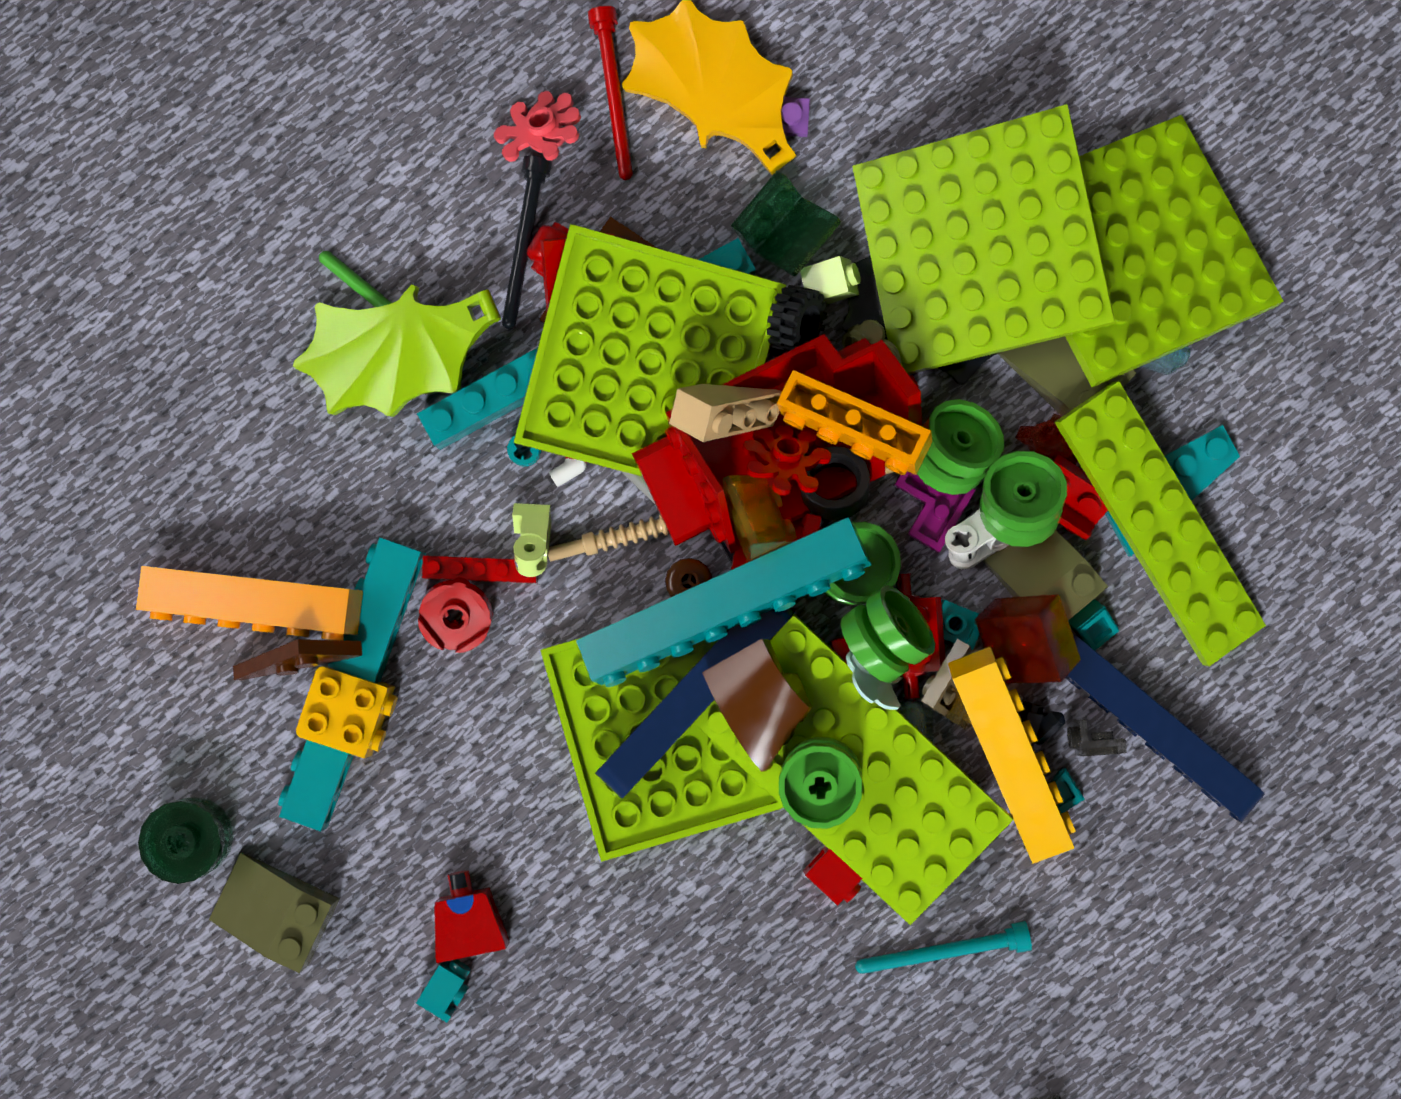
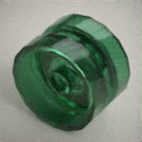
(164, 842)

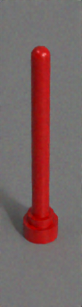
(603, 21)

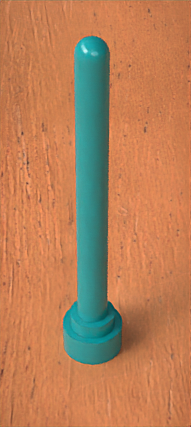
(1014, 938)

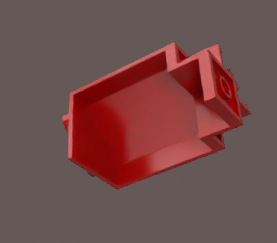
(689, 473)

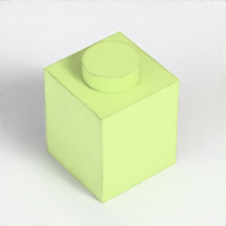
(833, 278)

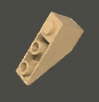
(723, 411)

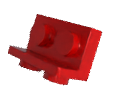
(1083, 504)

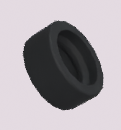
(848, 506)

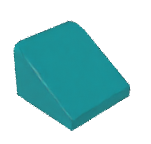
(1093, 624)

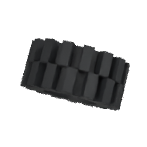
(796, 317)

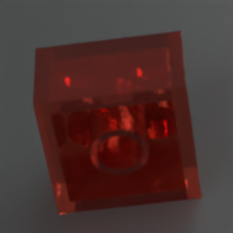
(1030, 637)

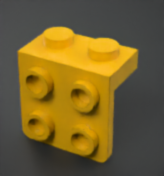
(346, 712)

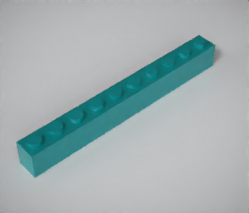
(507, 386)

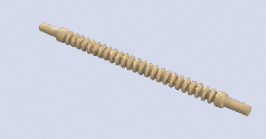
(591, 543)

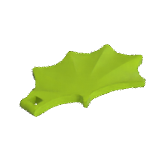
(392, 350)

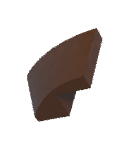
(758, 700)

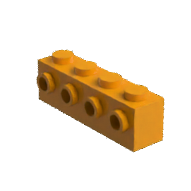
(855, 423)

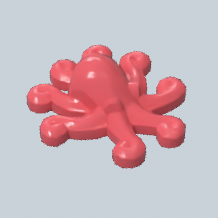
(541, 127)

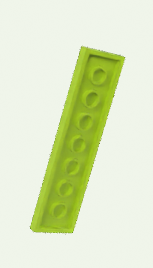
(1160, 523)

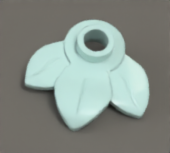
(870, 687)

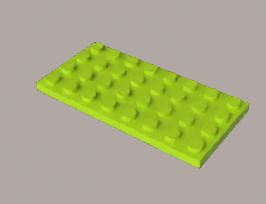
(917, 808)

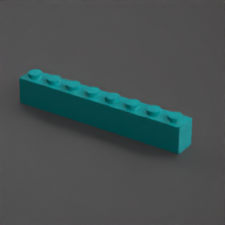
(386, 594)
(724, 603)

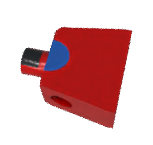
(467, 921)

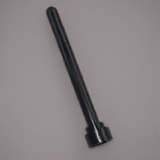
(535, 172)

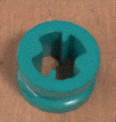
(512, 450)

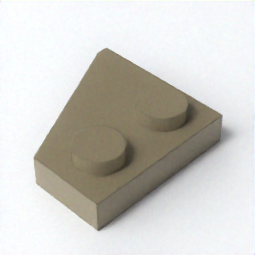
(940, 690)

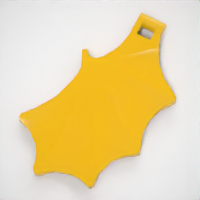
(713, 80)

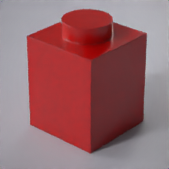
(833, 876)

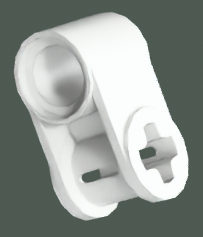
(972, 539)

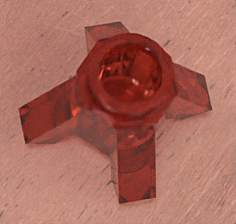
(1046, 439)

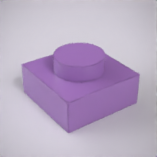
(795, 116)

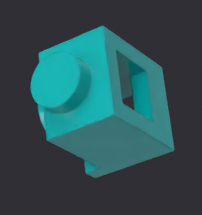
(968, 630)
(445, 988)

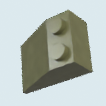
(1056, 373)
(1048, 570)
(274, 912)

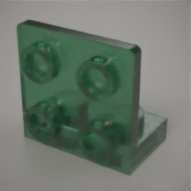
(784, 225)

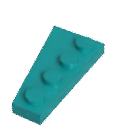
(1195, 466)

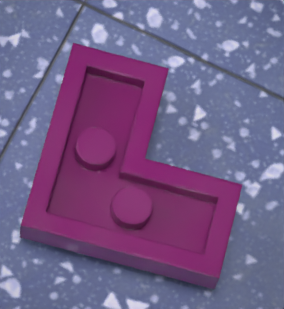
(938, 513)

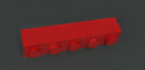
(473, 569)

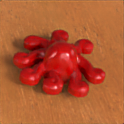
(785, 458)

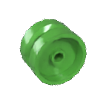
(962, 446)
(1023, 498)
(884, 569)
(887, 634)
(816, 804)

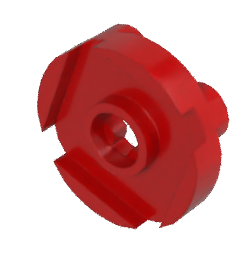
(455, 595)

